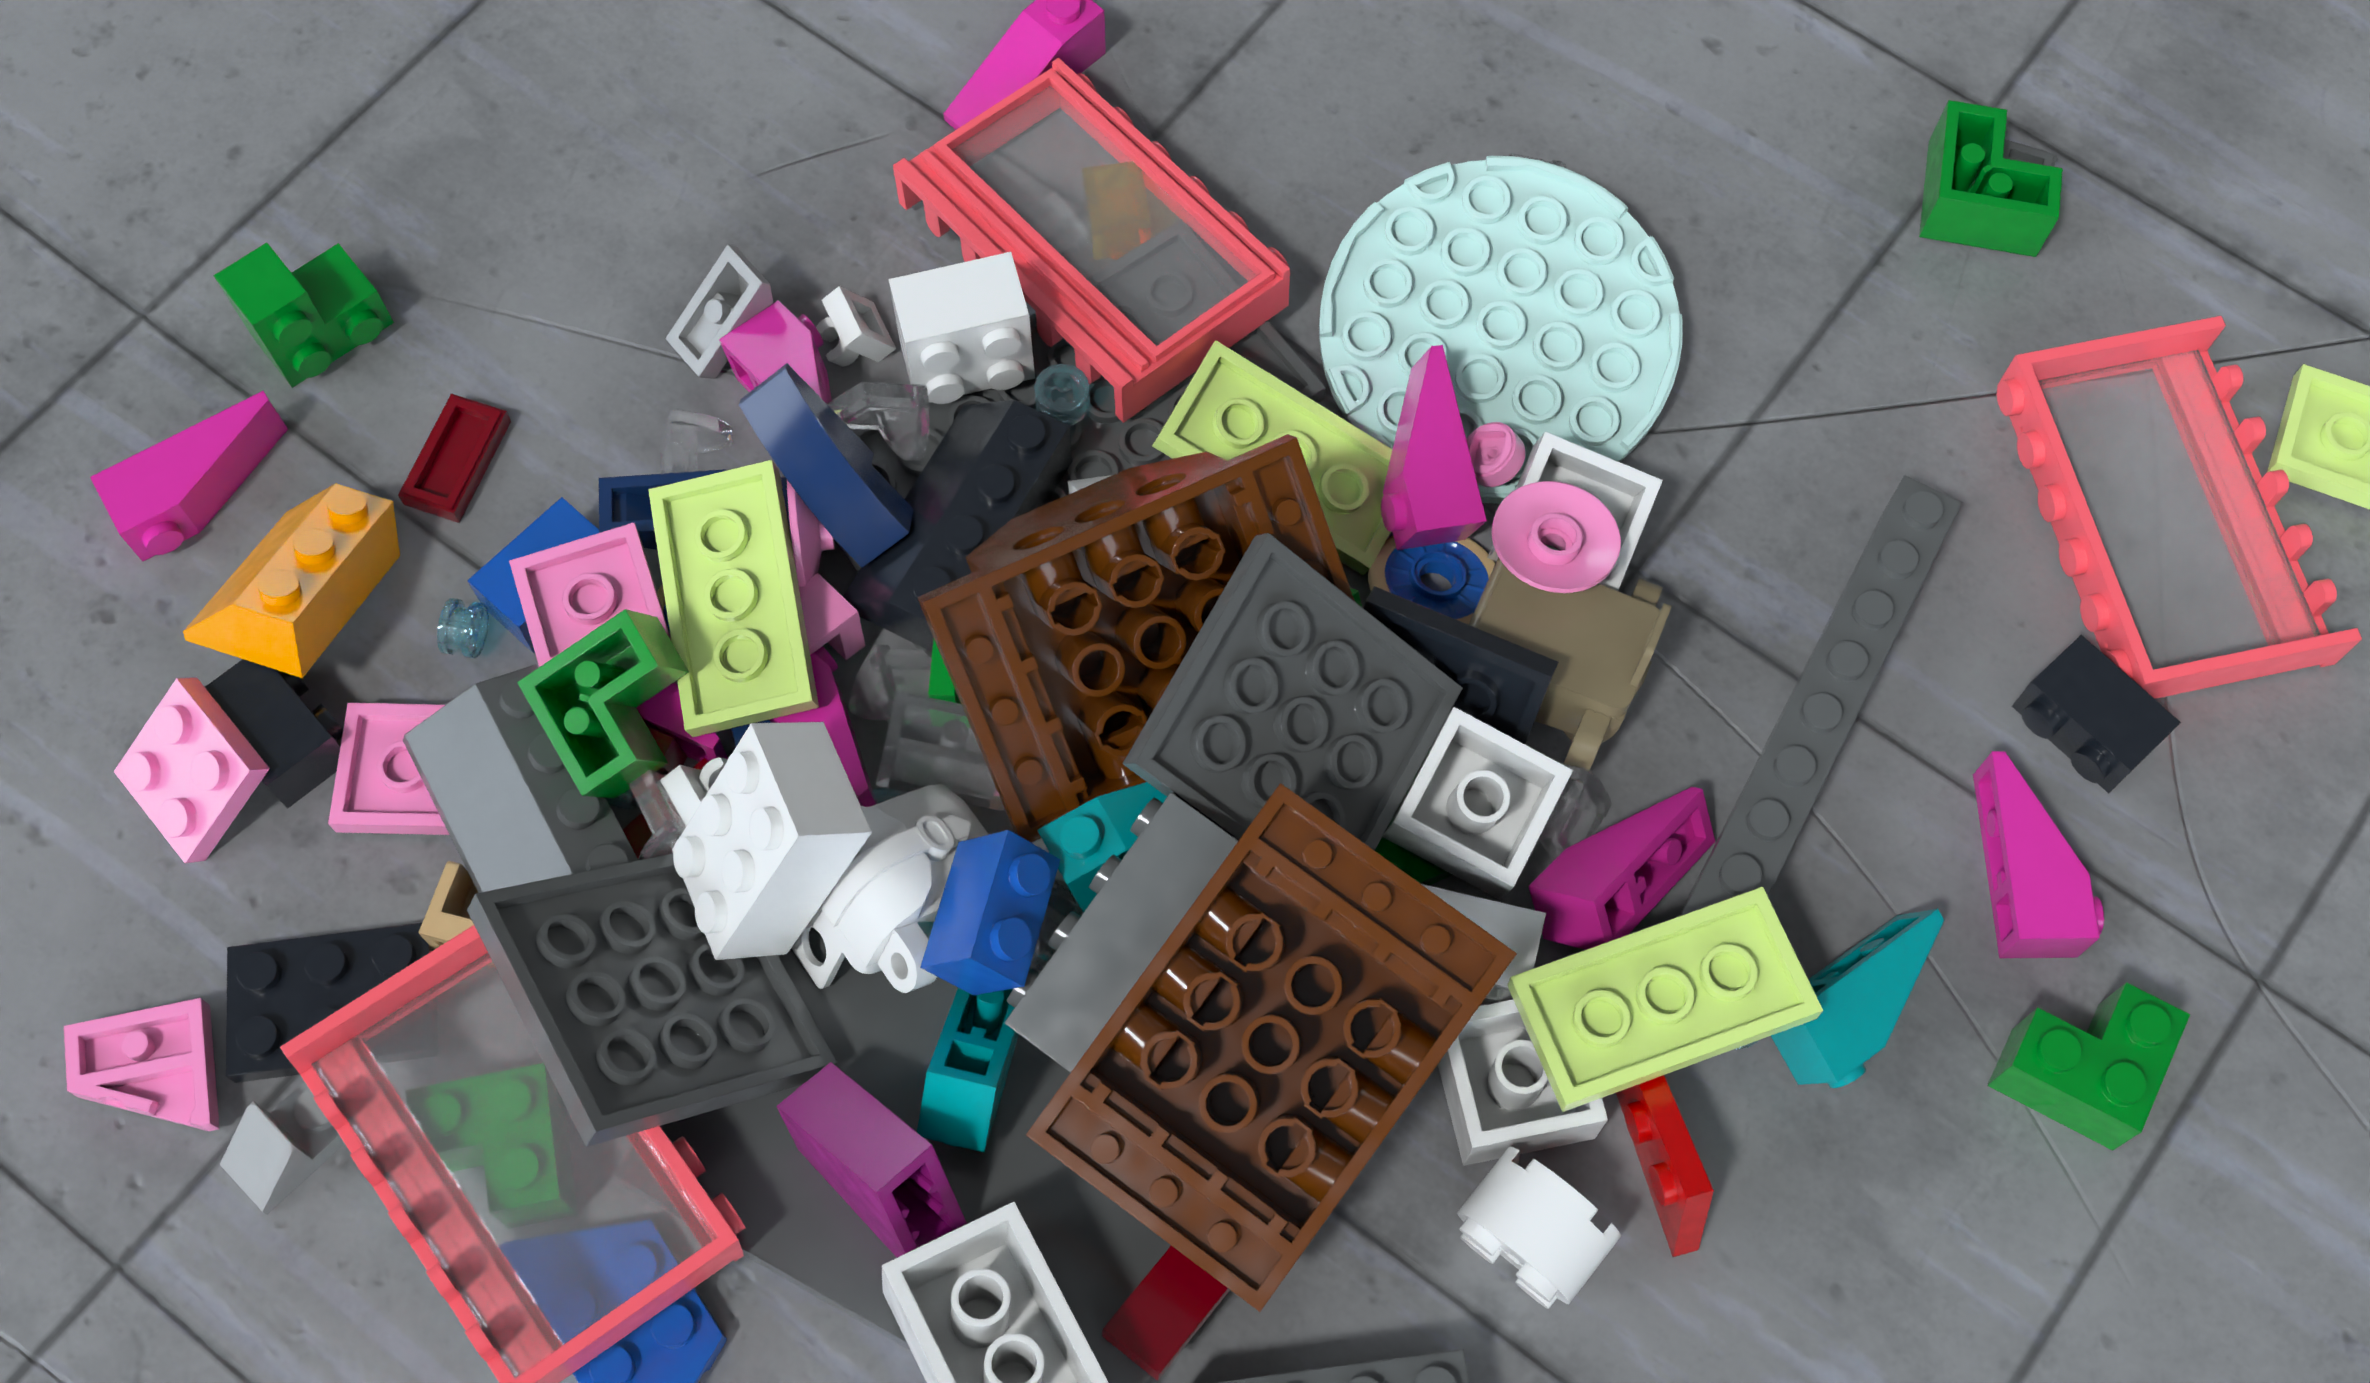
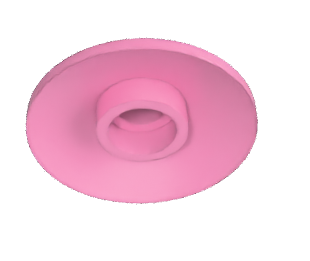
(1561, 518)
(807, 537)

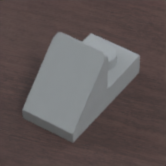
(724, 301)
(279, 1148)

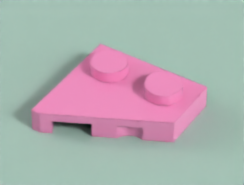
(148, 1063)

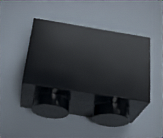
(2094, 714)
(280, 727)

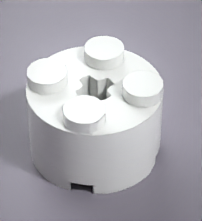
(1537, 1227)

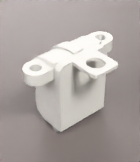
(891, 889)

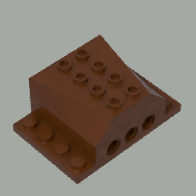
(1094, 606)
(1270, 1046)

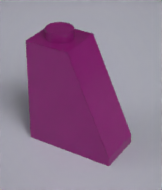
(872, 1160)

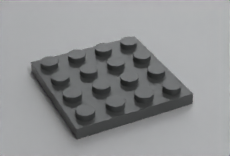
(1294, 693)
(635, 1004)

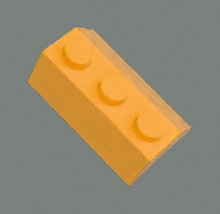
(302, 581)

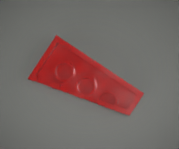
(1668, 1162)

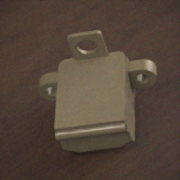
(1597, 639)

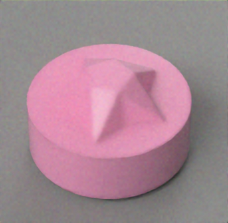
(1495, 453)

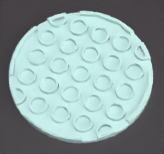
(1531, 284)

